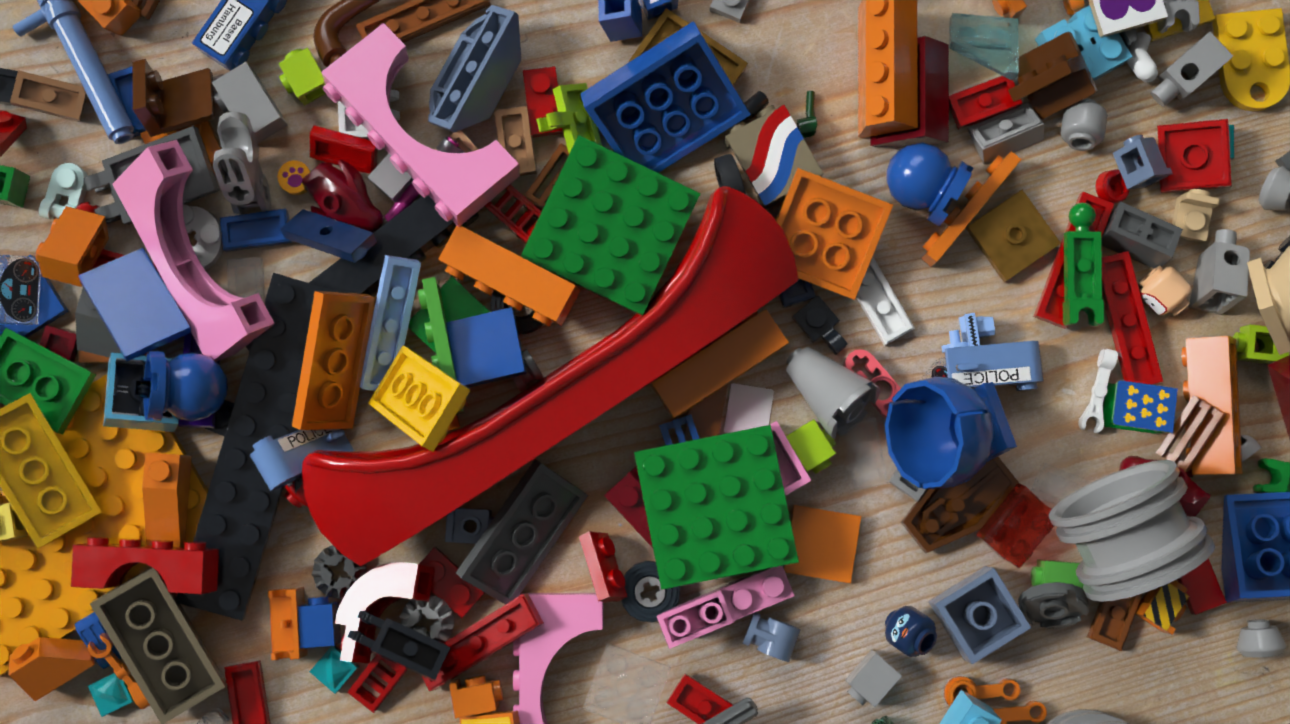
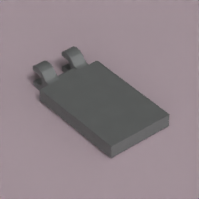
(198, 184)

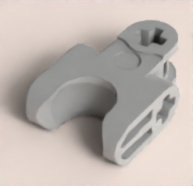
(238, 164)

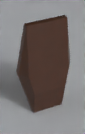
(959, 510)

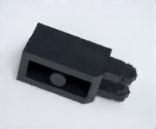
(403, 646)

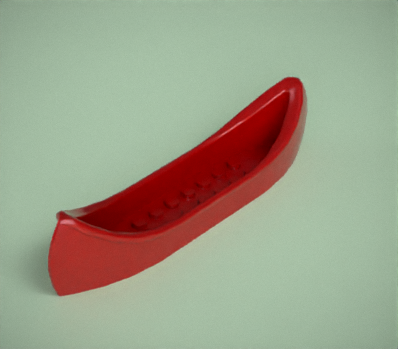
(386, 496)

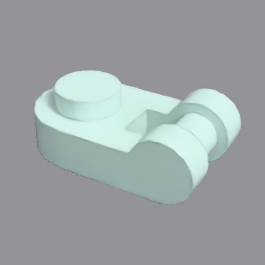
(67, 182)

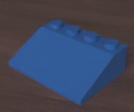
(665, 101)
(1256, 547)

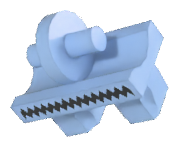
(971, 330)

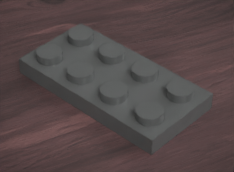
(522, 533)

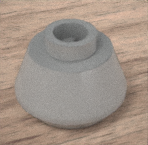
(1276, 190)
(1260, 640)

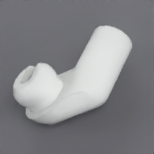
(1141, 62)

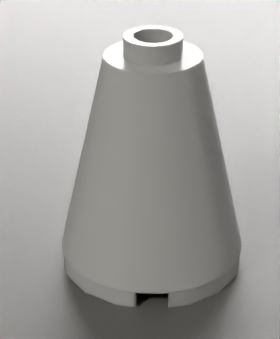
(831, 390)

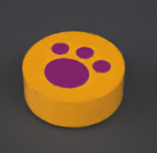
(291, 176)

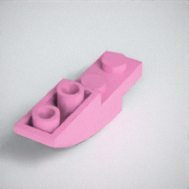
(724, 605)

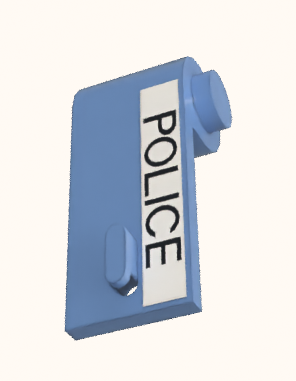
(997, 363)
(282, 458)

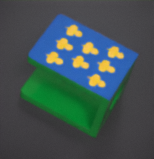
(1140, 407)

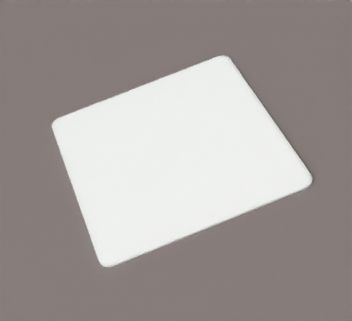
(748, 407)

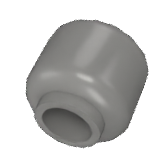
(1084, 124)

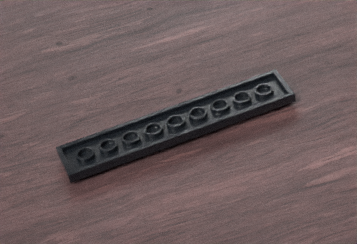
(238, 502)

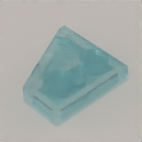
(986, 41)

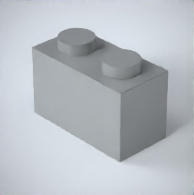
(244, 93)

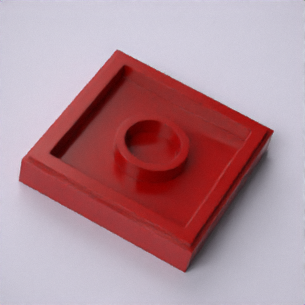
(1196, 155)

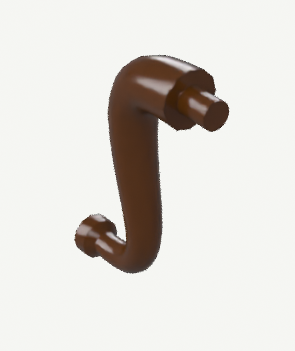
(329, 25)

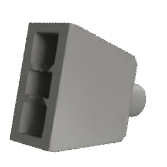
(1197, 64)
(1221, 275)

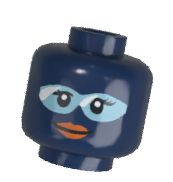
(910, 631)

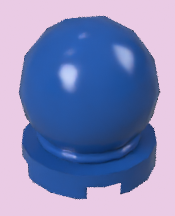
(924, 179)
(186, 386)

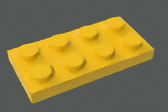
(419, 398)
(40, 475)

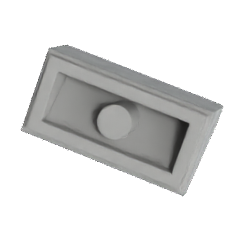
(1007, 133)

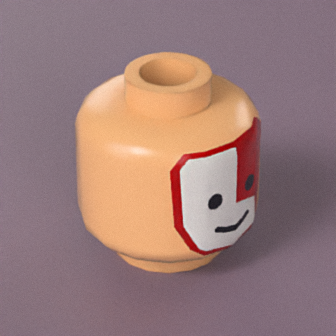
(1165, 291)

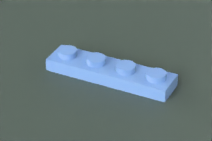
(389, 318)

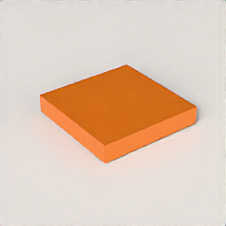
(824, 543)

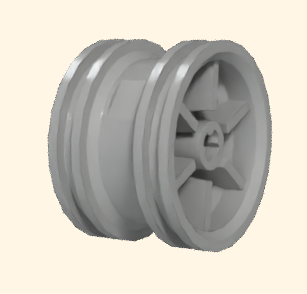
(1132, 531)

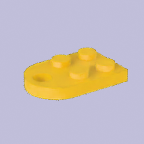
(1258, 57)

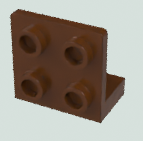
(171, 102)

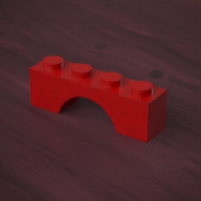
(184, 569)

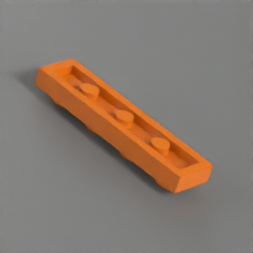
(977, 197)

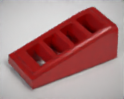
(506, 218)
(367, 698)

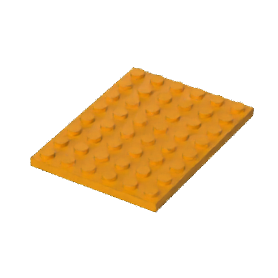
(110, 460)

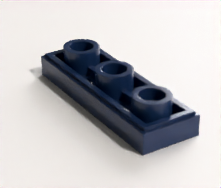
(329, 235)

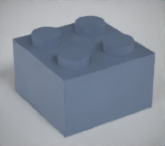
(979, 614)

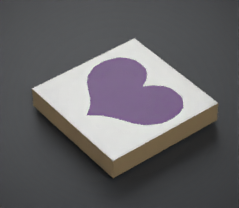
(1123, 15)

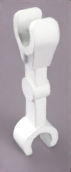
(1106, 362)

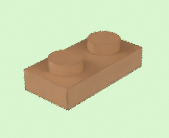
(48, 96)
(516, 137)

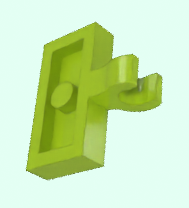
(570, 116)

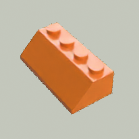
(887, 67)

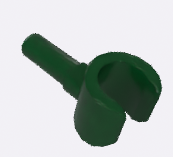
(808, 125)

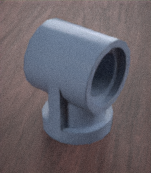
(772, 637)

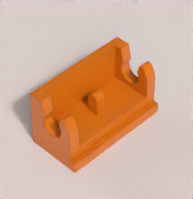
(285, 623)

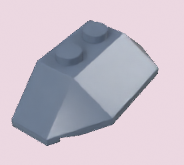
(476, 71)

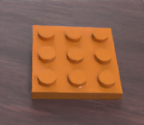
(831, 231)

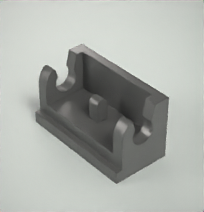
(1143, 235)

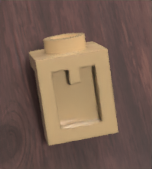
(1194, 214)

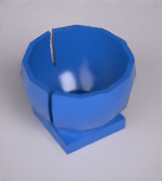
(945, 431)

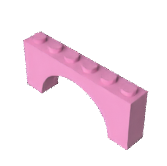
(454, 181)
(154, 201)
(563, 618)

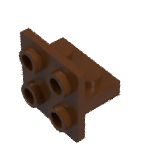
(1053, 76)

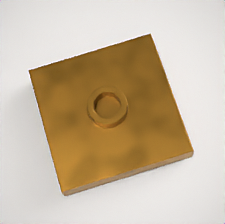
(1013, 235)

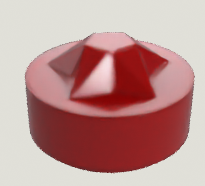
(1111, 186)

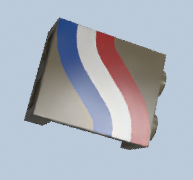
(770, 153)

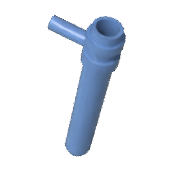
(65, 19)

